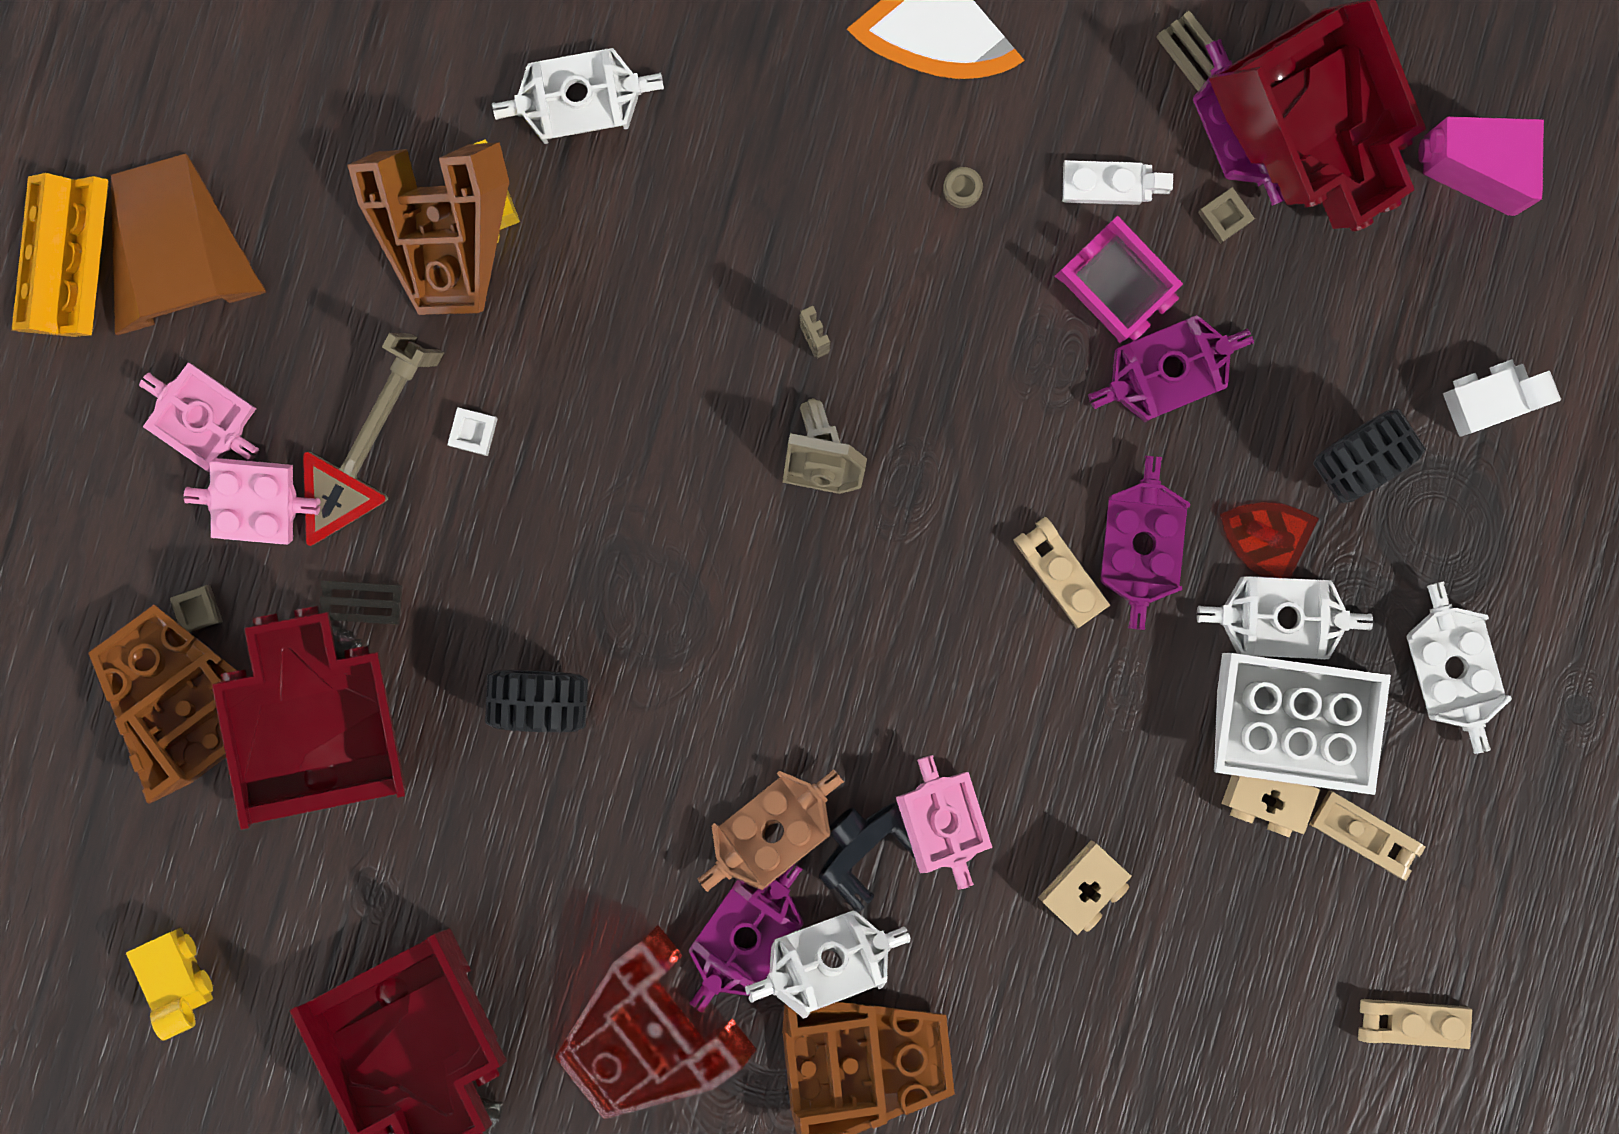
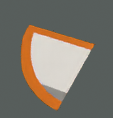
(936, 37)

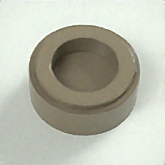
(962, 187)

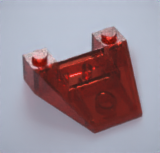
(638, 1045)

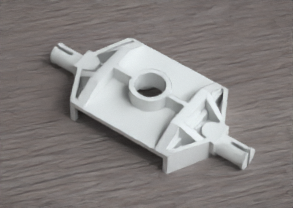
(609, 99)
(1253, 622)
(1479, 690)
(807, 983)

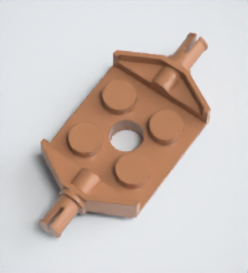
(741, 838)

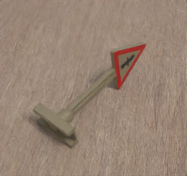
(339, 490)

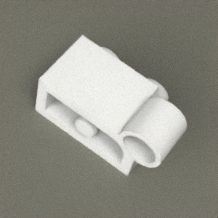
(1498, 397)

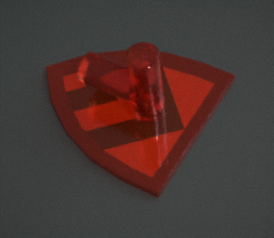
(1268, 536)

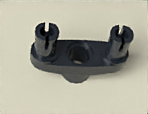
(855, 840)

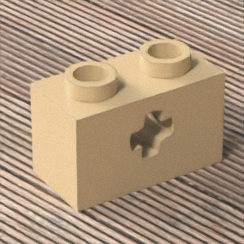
(1292, 805)
(1088, 866)

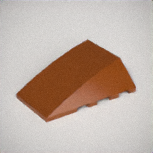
(171, 245)
(163, 700)
(863, 1065)

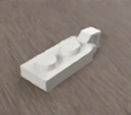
(1112, 182)

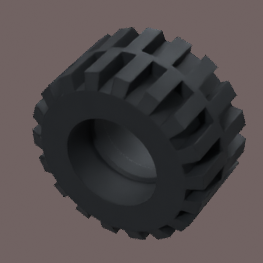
(1369, 456)
(536, 701)

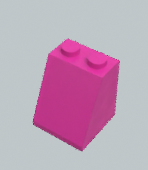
(1488, 160)

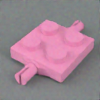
(199, 416)
(251, 501)
(944, 822)

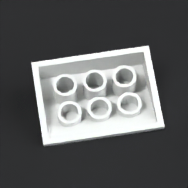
(1300, 722)

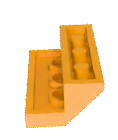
(60, 255)

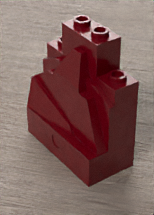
(1327, 113)
(306, 723)
(405, 1044)

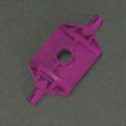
(1223, 140)
(1140, 376)
(1161, 515)
(718, 957)

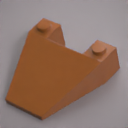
(437, 235)

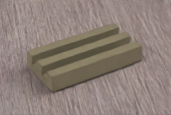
(1178, 56)
(814, 332)

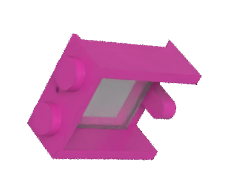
(1120, 281)

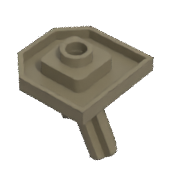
(820, 458)

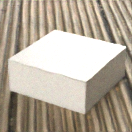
(472, 431)

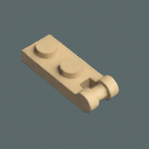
(1062, 574)
(1366, 834)
(1416, 1024)

